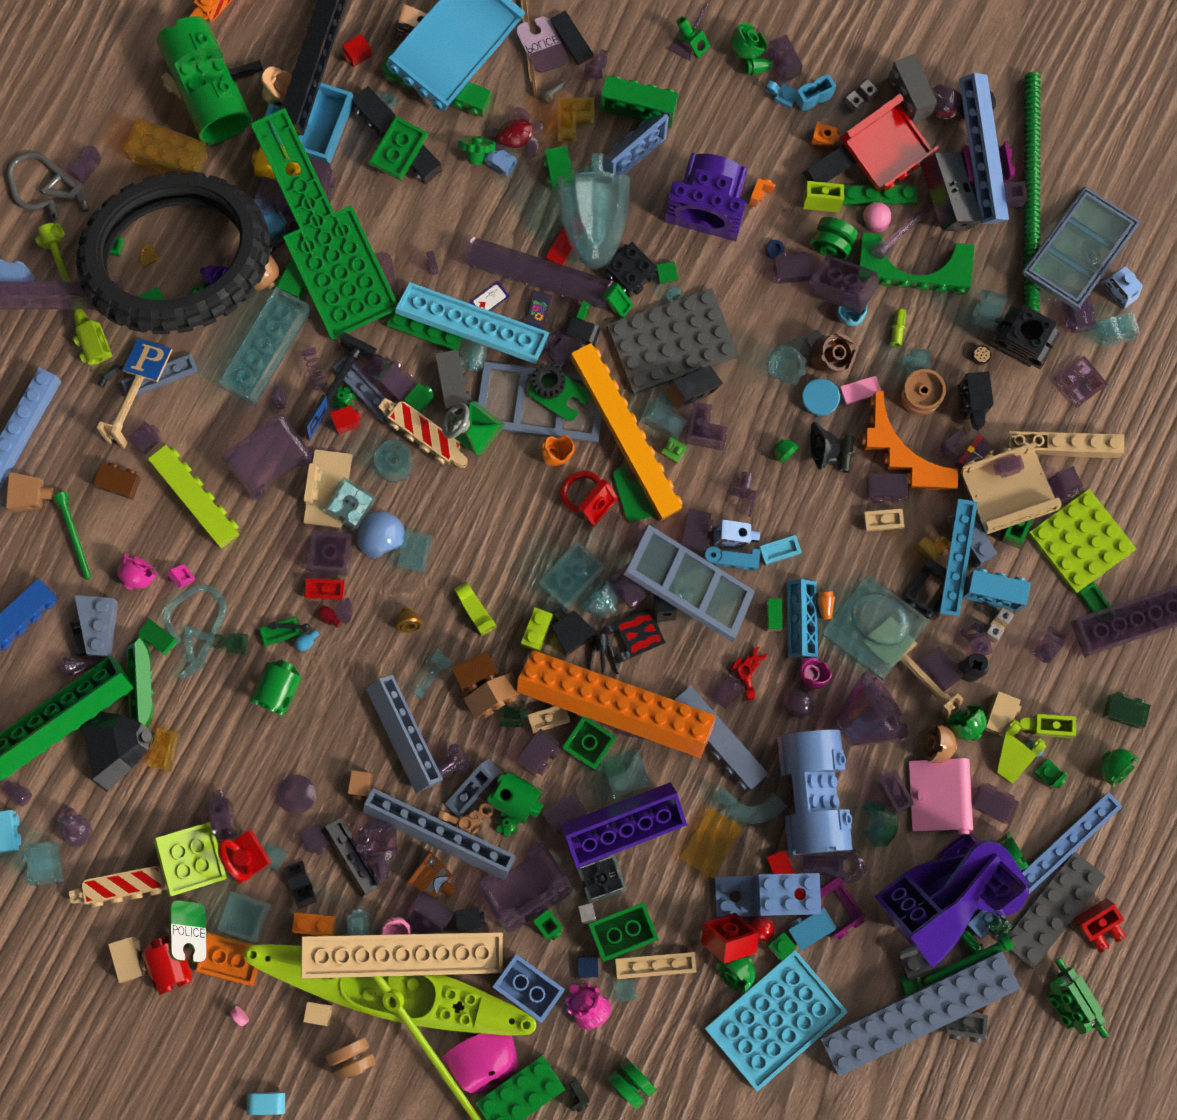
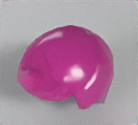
(814, 673)

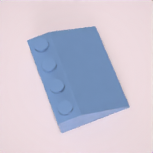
(636, 145)

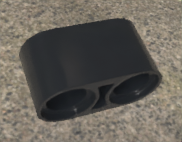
(581, 329)

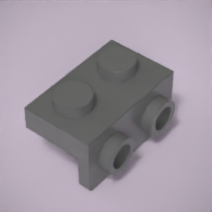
(969, 1026)

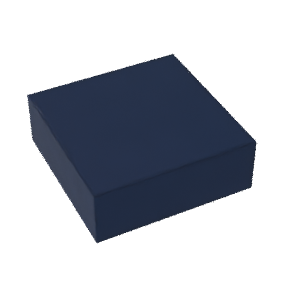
(587, 967)

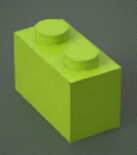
(823, 196)
(537, 630)

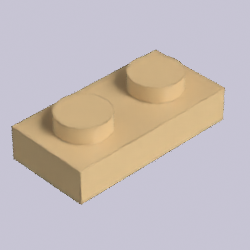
(883, 520)
(548, 719)

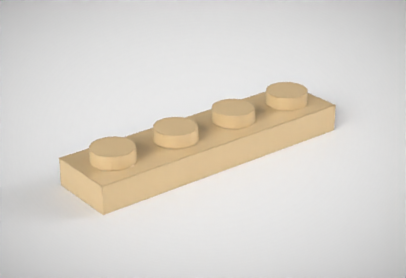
(655, 965)

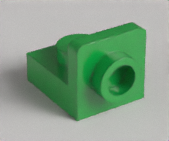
(1050, 774)

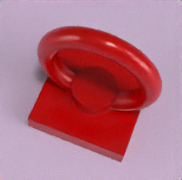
(596, 502)
(243, 856)

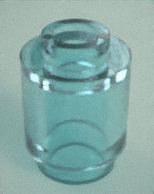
(476, 357)

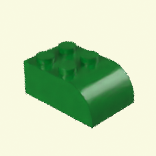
(623, 931)

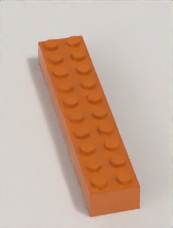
(616, 703)

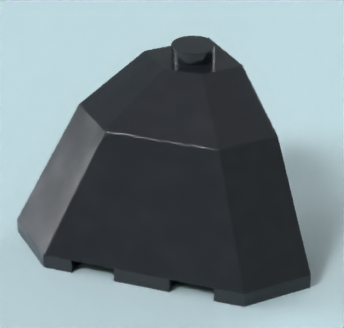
(114, 746)

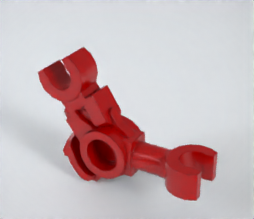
(746, 669)

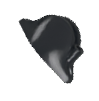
(823, 446)

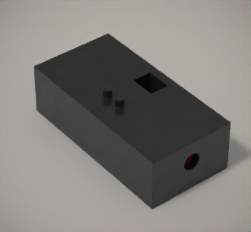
(951, 191)

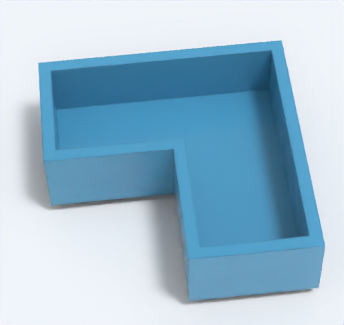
(325, 122)

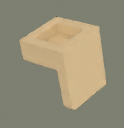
(318, 1013)

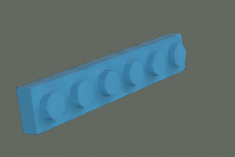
(958, 557)

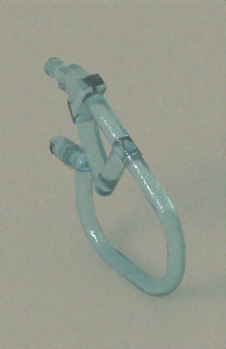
(196, 663)

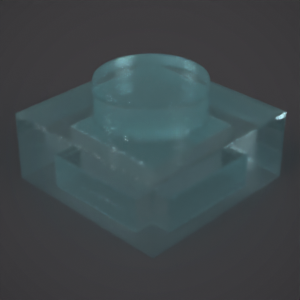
(276, 855)

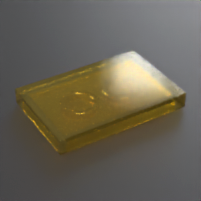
(711, 843)

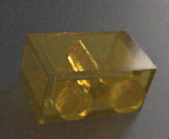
(164, 749)

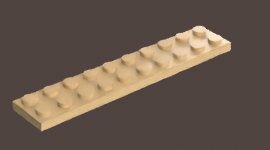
(401, 954)

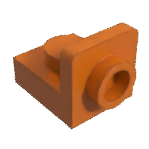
(762, 186)

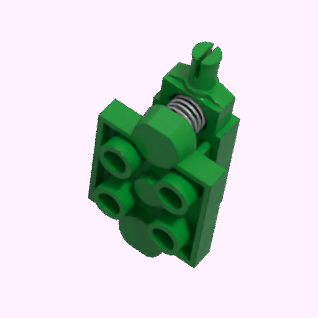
(1075, 1002)

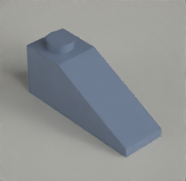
(473, 787)

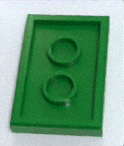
(398, 148)

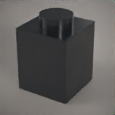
(469, 919)

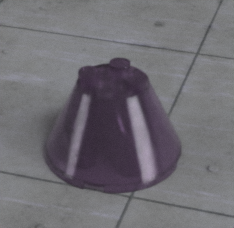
(871, 714)

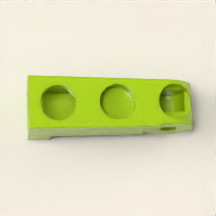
(475, 609)

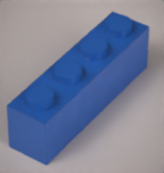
(24, 611)

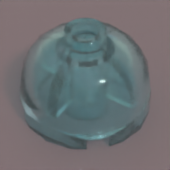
(602, 601)

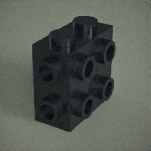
(631, 269)

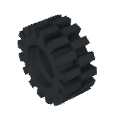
(548, 370)

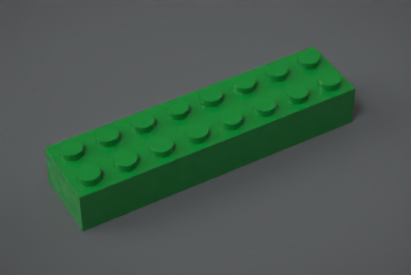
(61, 714)

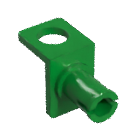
(691, 36)

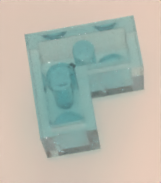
(663, 419)

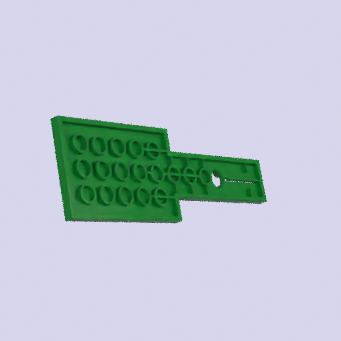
(329, 245)

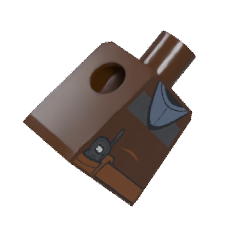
(432, 877)

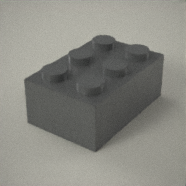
(911, 83)

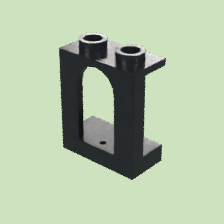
(910, 597)

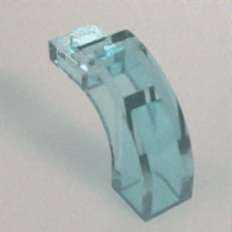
(752, 815)

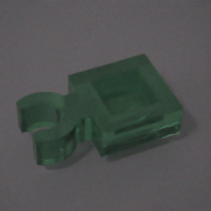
(235, 643)
(999, 926)

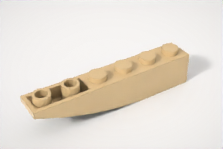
(1071, 443)

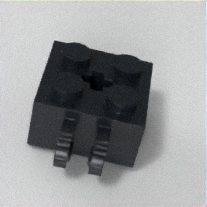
(976, 397)

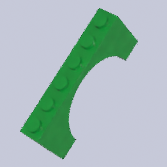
(953, 277)

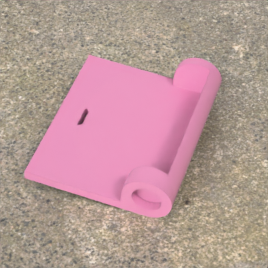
(945, 796)

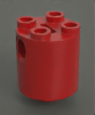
(163, 969)

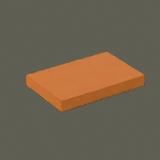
(227, 960)

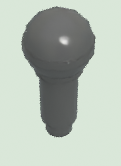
(549, 94)

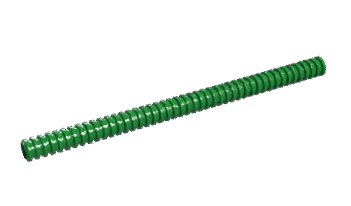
(1032, 178)

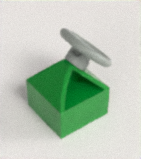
(473, 427)

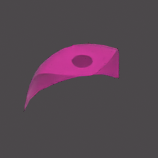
(478, 1056)

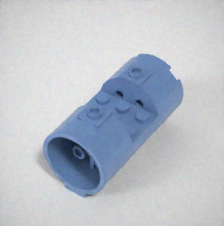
(812, 763)

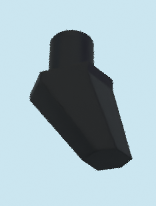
(108, 375)

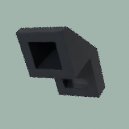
(300, 884)

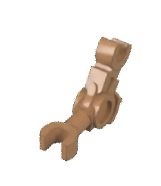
(466, 822)

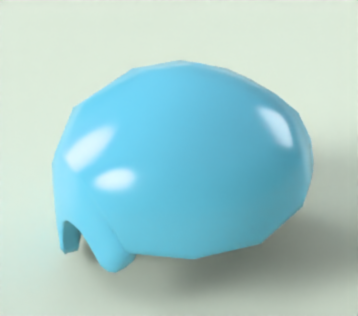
(851, 317)

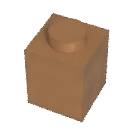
(360, 784)

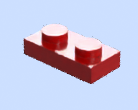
(325, 589)

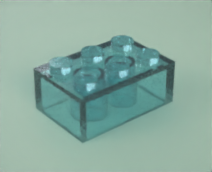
(571, 576)

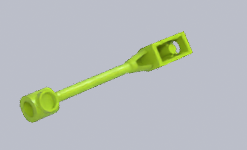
(89, 333)

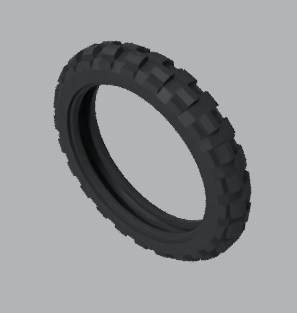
(184, 312)

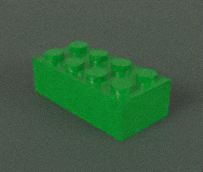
(637, 100)
(522, 1092)

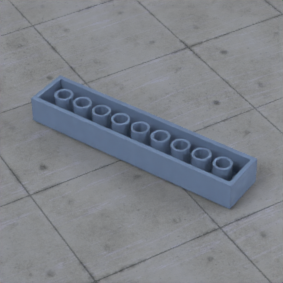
(919, 1013)

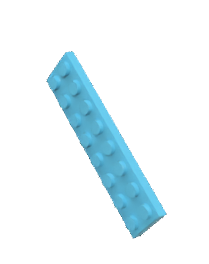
(472, 322)

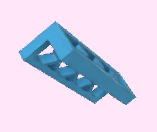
(799, 618)

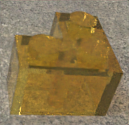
(572, 112)

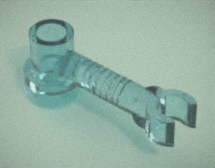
(440, 662)

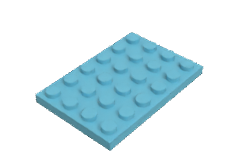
(776, 1020)

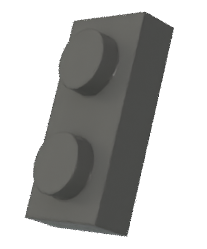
(805, 343)

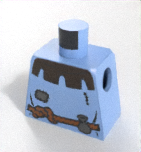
(1123, 286)
(734, 534)

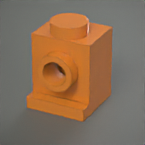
(821, 140)

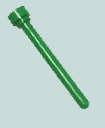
(61, 500)
(1002, 944)

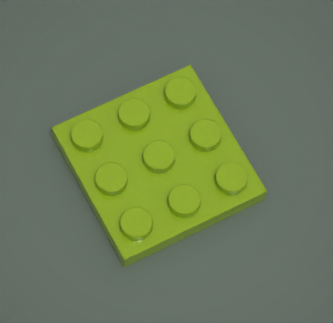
(189, 859)

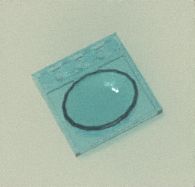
(875, 627)

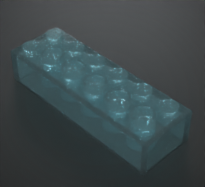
(265, 346)

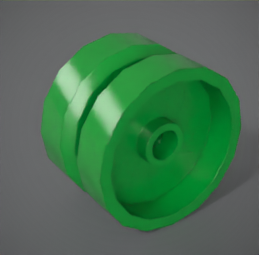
(834, 237)
(631, 1083)

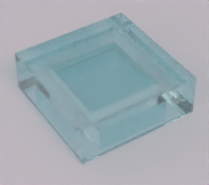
(625, 990)

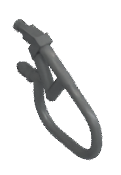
(77, 193)

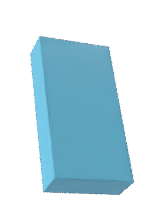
(780, 550)

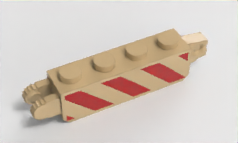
(424, 432)
(119, 886)

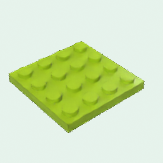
(1082, 541)

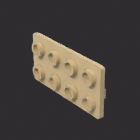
(322, 480)

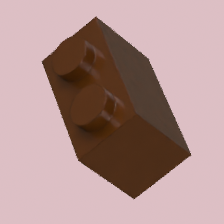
(117, 481)

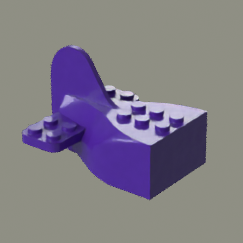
(940, 896)

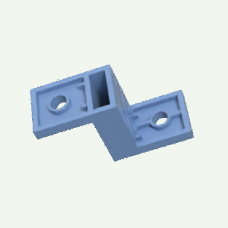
(768, 895)

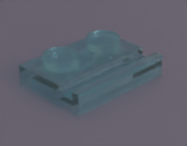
(415, 551)

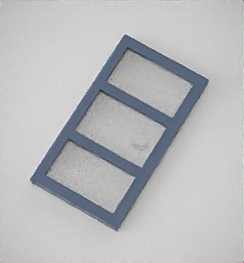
(507, 398)

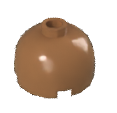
(269, 277)
(938, 744)

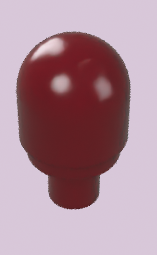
(328, 616)

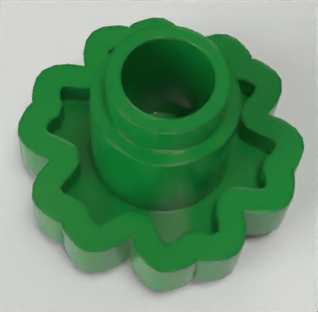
(476, 148)

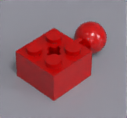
(733, 937)

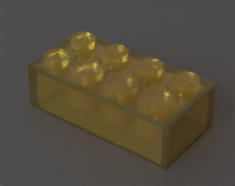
(164, 149)

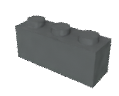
(452, 379)

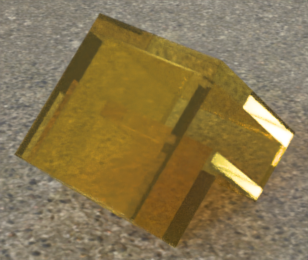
(932, 550)

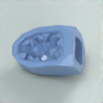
(500, 161)

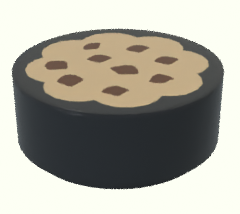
(981, 355)

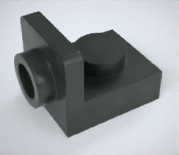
(578, 1092)

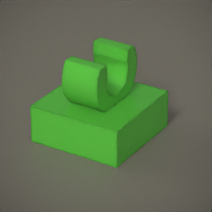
(674, 450)

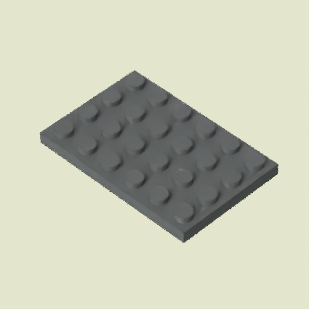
(672, 340)

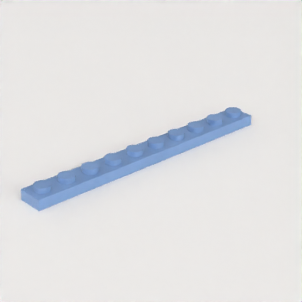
(1057, 853)

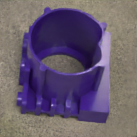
(709, 197)

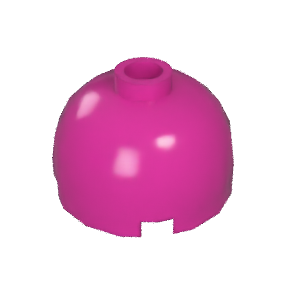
(135, 572)

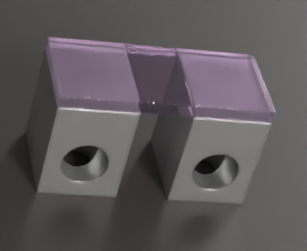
(866, 89)

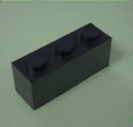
(692, 386)

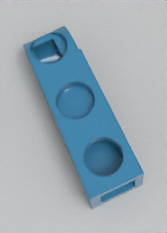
(733, 559)

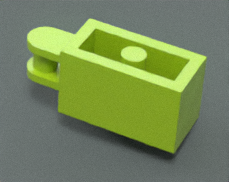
(1050, 725)

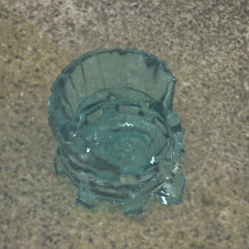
(786, 364)

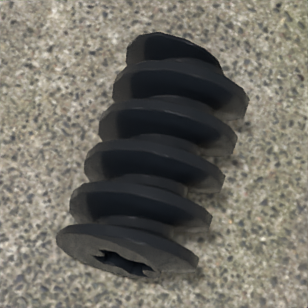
(977, 661)

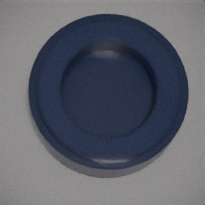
(774, 248)

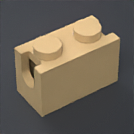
(1001, 713)
(128, 959)

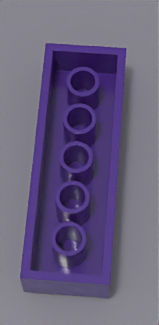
(623, 824)

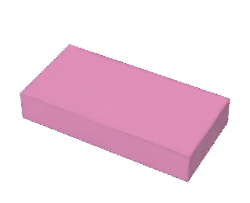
(859, 390)

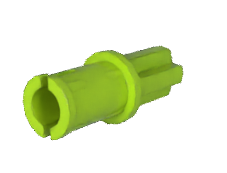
(898, 328)

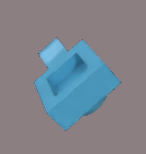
(784, 96)

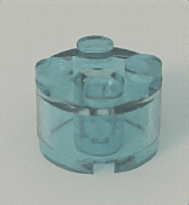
(989, 310)
(384, 456)

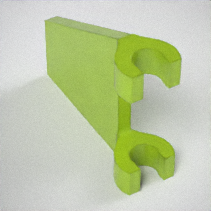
(1016, 755)

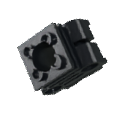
(1012, 343)

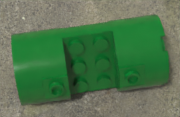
(203, 80)

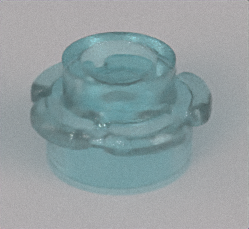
(392, 97)
(674, 293)

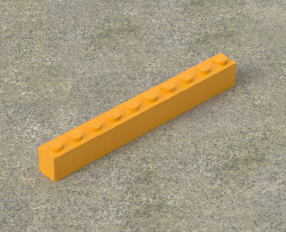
(626, 432)

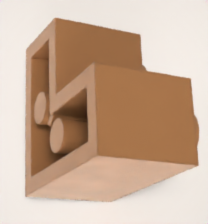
(493, 696)

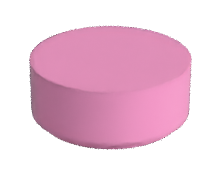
(239, 1016)

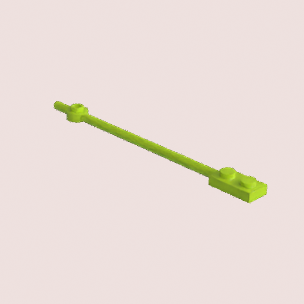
(394, 1001)

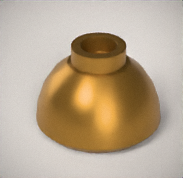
(408, 621)

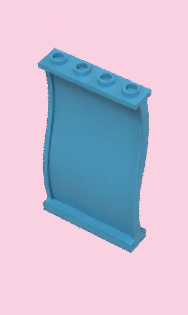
(452, 46)

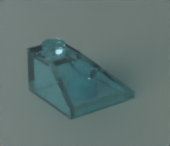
(626, 773)

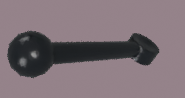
(273, 626)

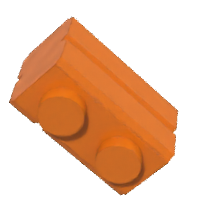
(314, 924)

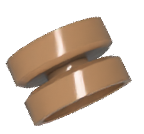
(923, 403)
(351, 1060)

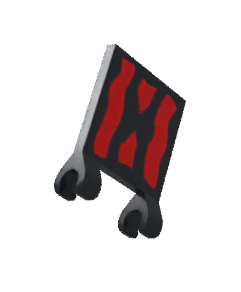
(638, 634)

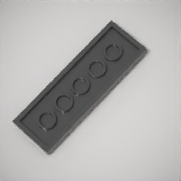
(1054, 909)

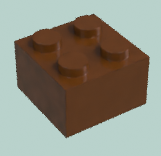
(475, 672)

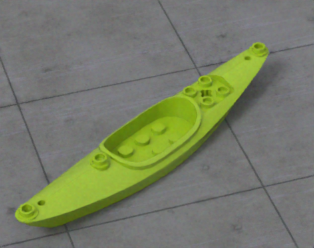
(426, 997)

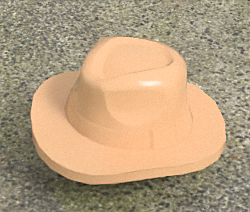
(275, 85)

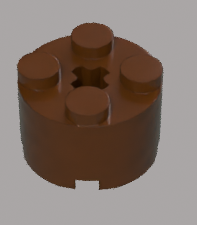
(833, 353)

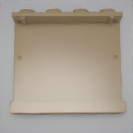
(1011, 498)

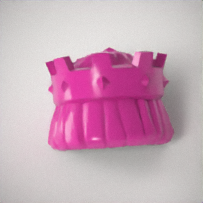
(587, 1006)

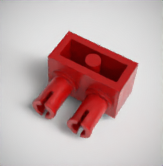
(1098, 920)

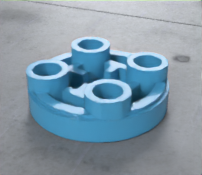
(820, 397)

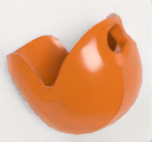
(557, 450)

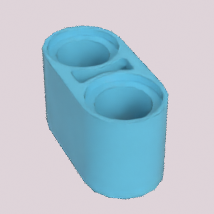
(266, 1103)

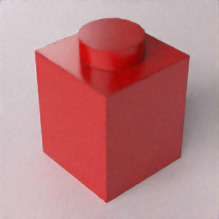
(356, 50)
(346, 419)

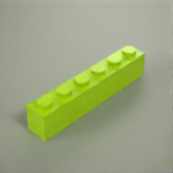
(193, 496)

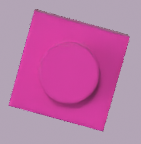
(181, 576)

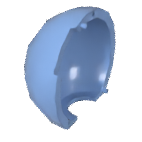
(379, 534)

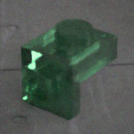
(513, 716)

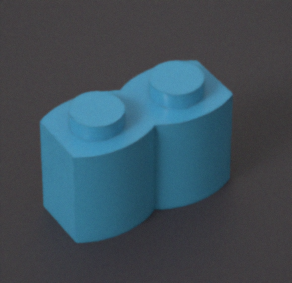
(815, 92)

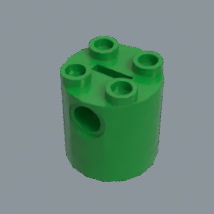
(276, 687)
(522, 801)

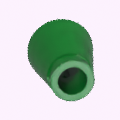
(757, 65)

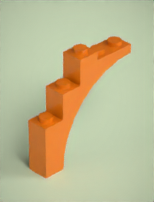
(882, 437)

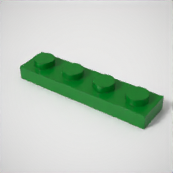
(867, 194)
(424, 332)

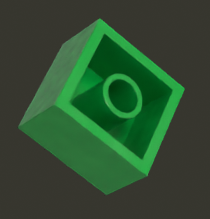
(589, 743)

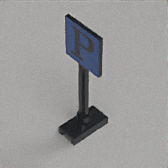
(356, 349)

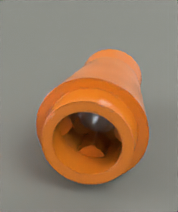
(826, 604)

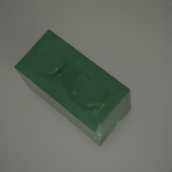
(1126, 710)

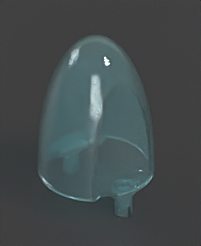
(594, 212)

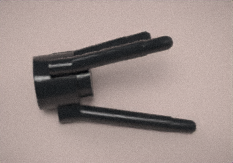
(601, 643)

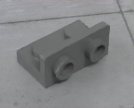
(915, 965)

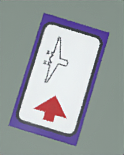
(490, 297)

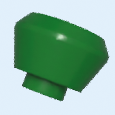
(784, 450)

